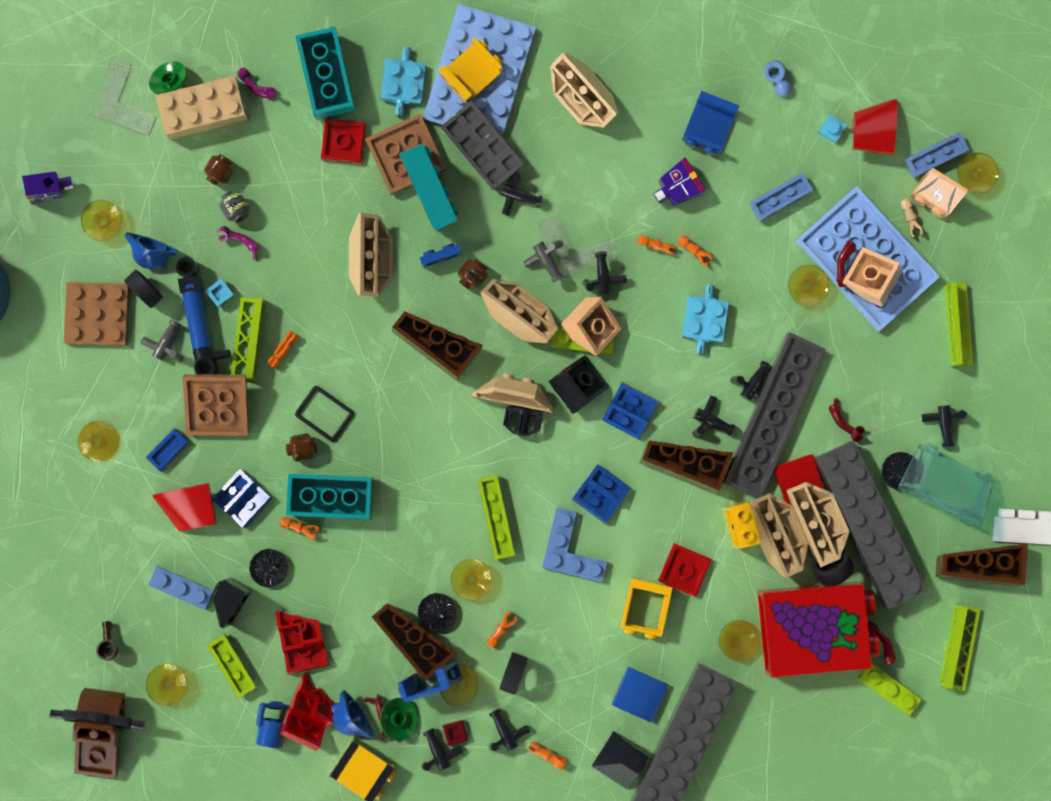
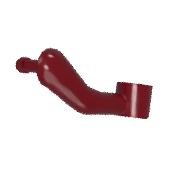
(846, 252)
(856, 433)
(889, 654)
(379, 706)

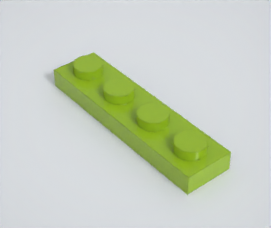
(496, 517)

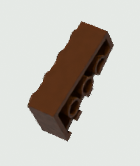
(441, 347)
(693, 465)
(994, 565)
(415, 644)

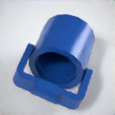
(270, 728)

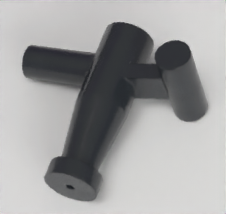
(513, 193)
(604, 280)
(751, 387)
(706, 418)
(945, 420)
(507, 737)
(440, 757)

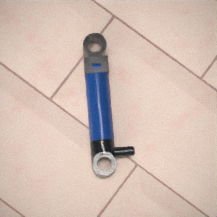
(192, 291)

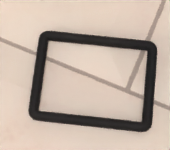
(315, 427)

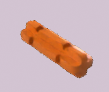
(283, 349)

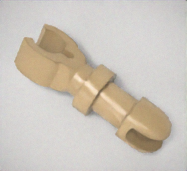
(910, 216)

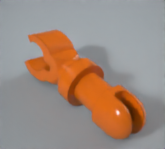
(685, 242)
(656, 244)
(299, 527)
(501, 629)
(555, 759)

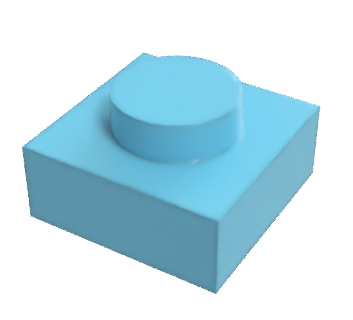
(832, 128)
(219, 293)

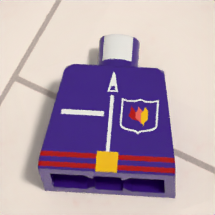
(679, 184)
(37, 186)

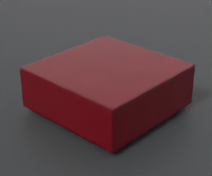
(455, 732)

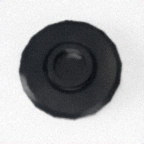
(895, 468)
(268, 567)
(437, 612)

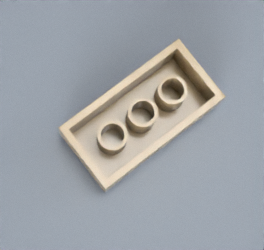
(202, 107)

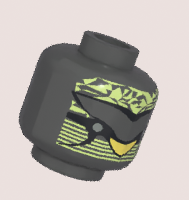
(234, 206)

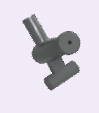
(543, 254)
(162, 347)

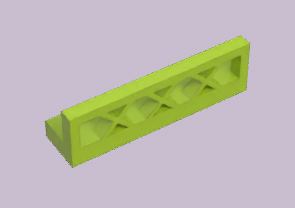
(958, 324)
(254, 337)
(954, 647)

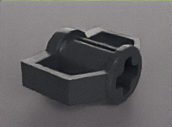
(522, 421)

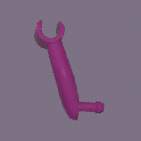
(267, 92)
(247, 241)

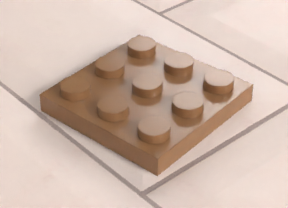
(390, 142)
(96, 314)
(216, 404)

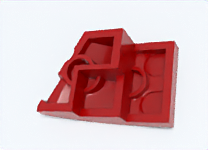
(876, 128)
(188, 506)
(301, 643)
(307, 715)

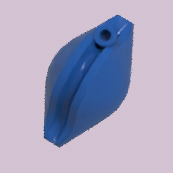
(148, 251)
(350, 717)

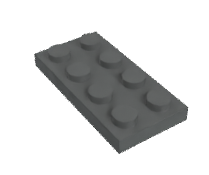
(482, 145)

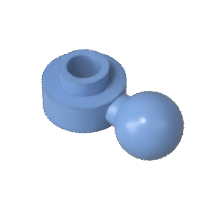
(782, 87)

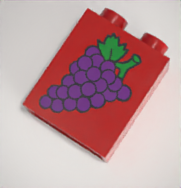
(817, 629)

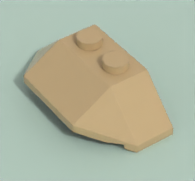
(582, 92)
(370, 255)
(519, 311)
(514, 393)
(820, 521)
(780, 534)

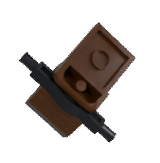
(97, 731)

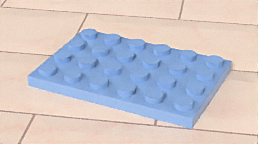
(505, 39)
(861, 222)

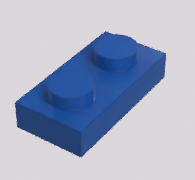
(431, 257)

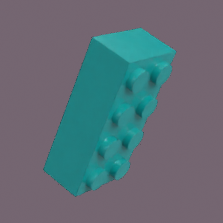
(325, 73)
(428, 187)
(329, 496)

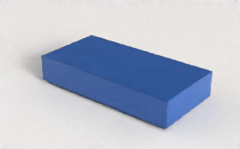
(167, 450)

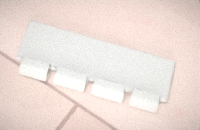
(1023, 527)

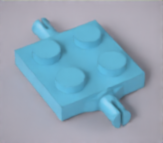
(403, 81)
(705, 319)

